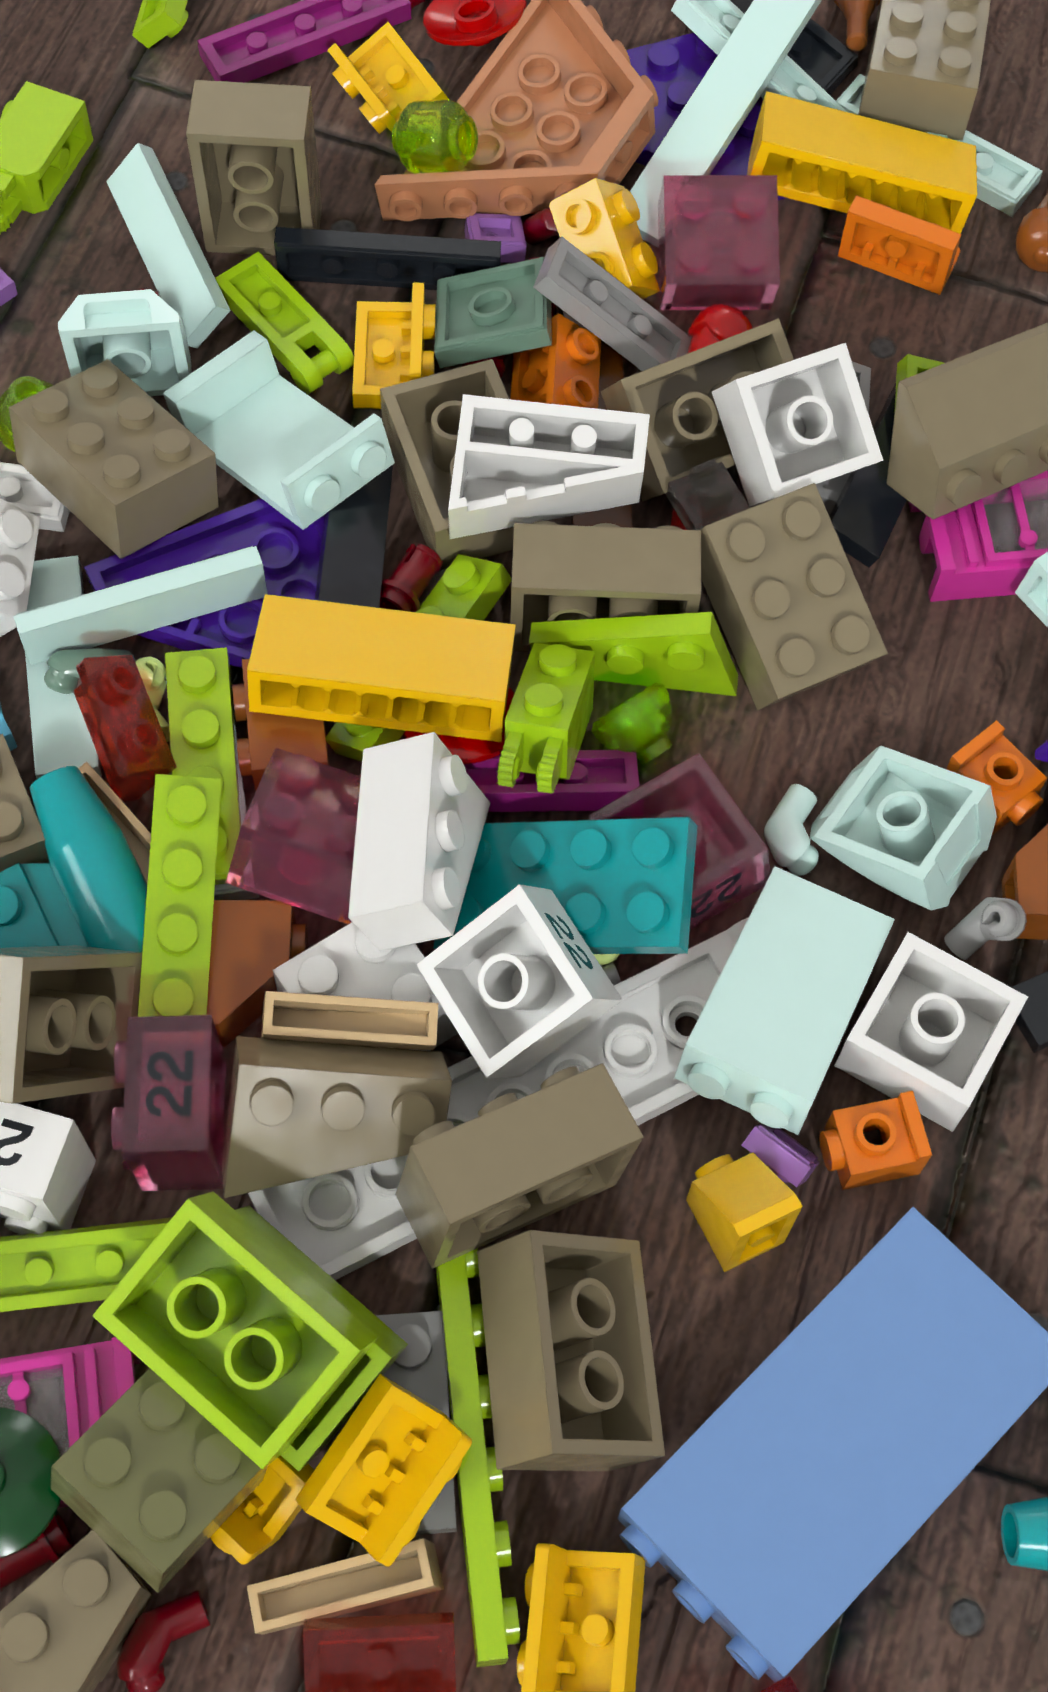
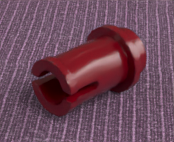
(410, 579)
(46, 1548)

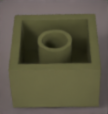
(154, 1479)

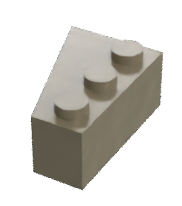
(325, 1108)
(70, 1621)

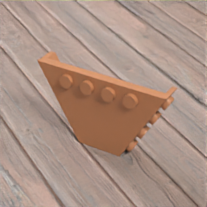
(548, 117)

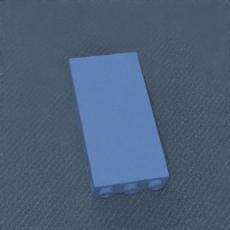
(839, 1446)

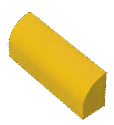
(835, 155)
(380, 668)

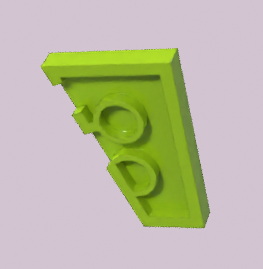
(641, 650)

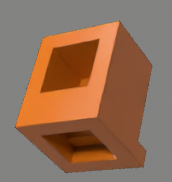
(1010, 774)
(861, 1163)

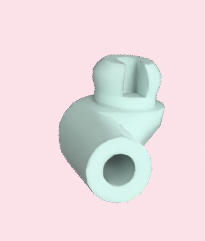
(786, 832)

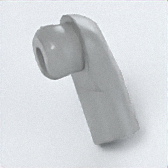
(990, 920)

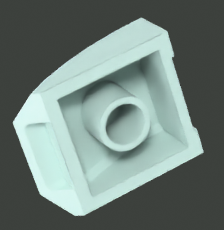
(131, 331)
(908, 825)

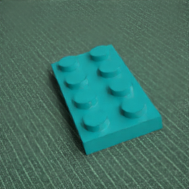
(615, 878)

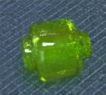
(435, 136)

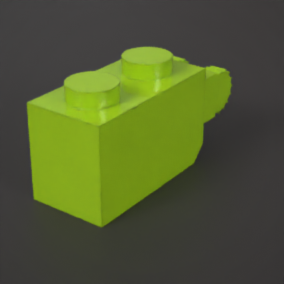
(39, 149)
(548, 716)

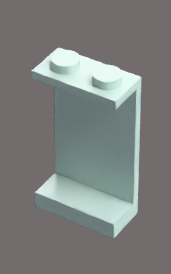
(277, 435)
(783, 1001)

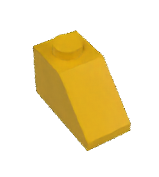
(742, 1208)

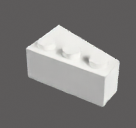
(541, 462)
(413, 841)

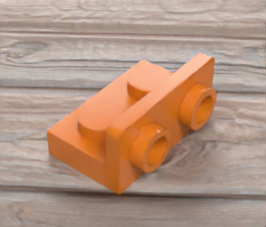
(899, 245)
(560, 372)

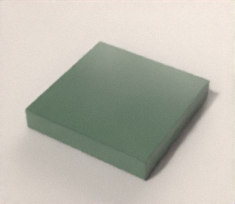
(491, 314)

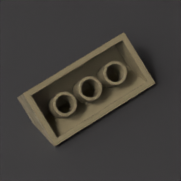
(972, 425)

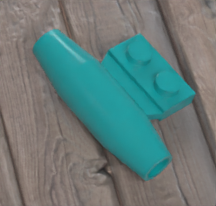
(90, 887)

